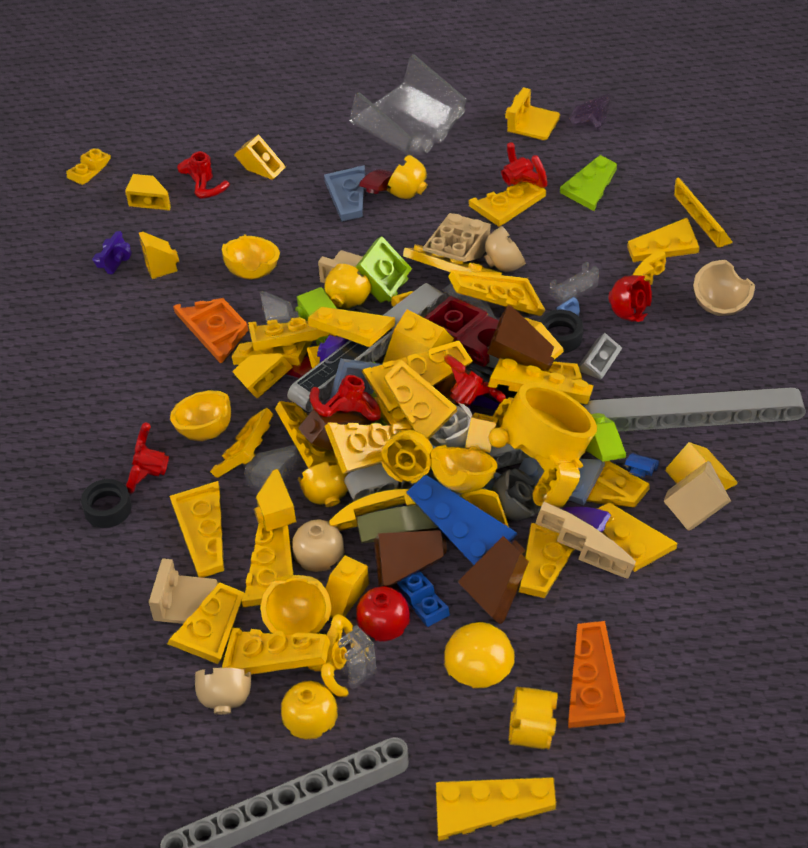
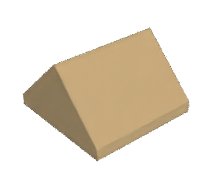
(697, 496)

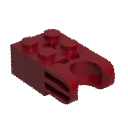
(467, 325)

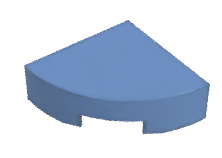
(570, 305)

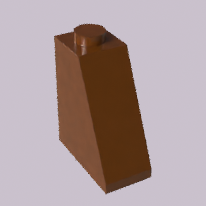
(520, 341)
(314, 424)
(406, 553)
(496, 578)

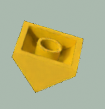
(691, 458)

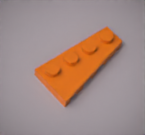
(594, 681)

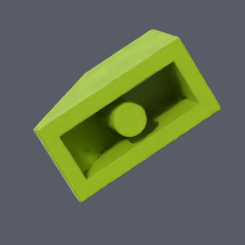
(606, 442)

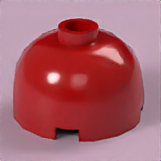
(628, 294)
(383, 613)

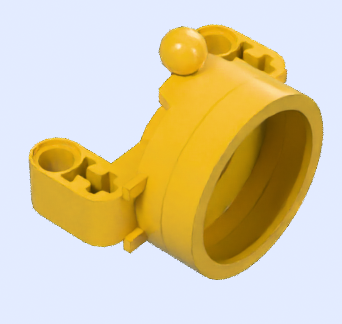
(552, 431)

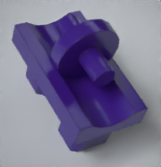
(113, 253)

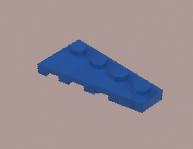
(462, 522)

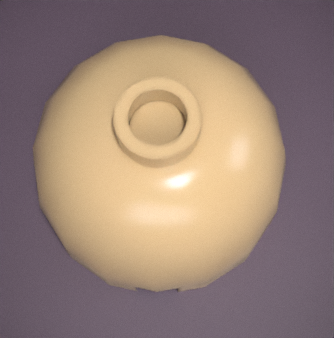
(503, 252)
(317, 545)
(222, 689)

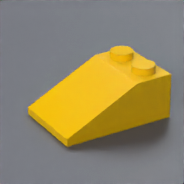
(415, 335)

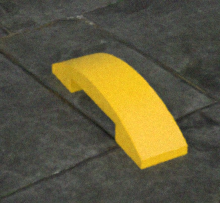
(347, 517)

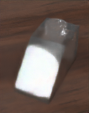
(276, 308)
(261, 467)

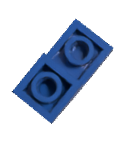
(641, 465)
(422, 598)

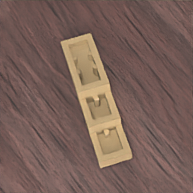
(594, 545)

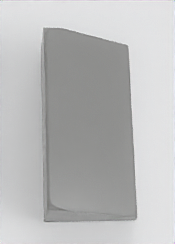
(600, 357)

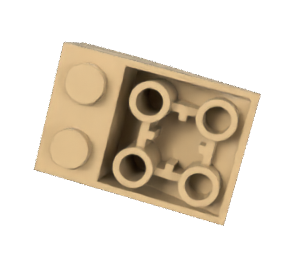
(459, 238)

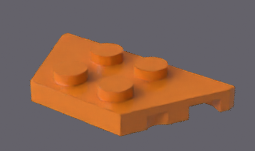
(214, 325)

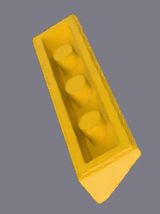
(700, 214)

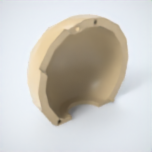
(721, 289)

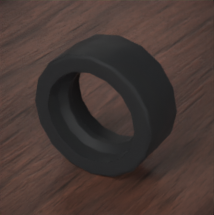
(566, 319)
(110, 517)

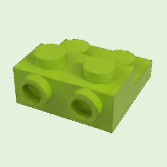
(384, 270)

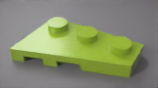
(590, 182)

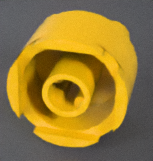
(532, 718)

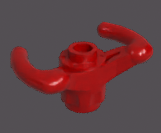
(521, 169)
(200, 170)
(469, 385)
(347, 399)
(145, 460)

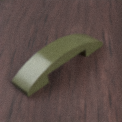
(393, 520)

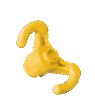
(335, 656)

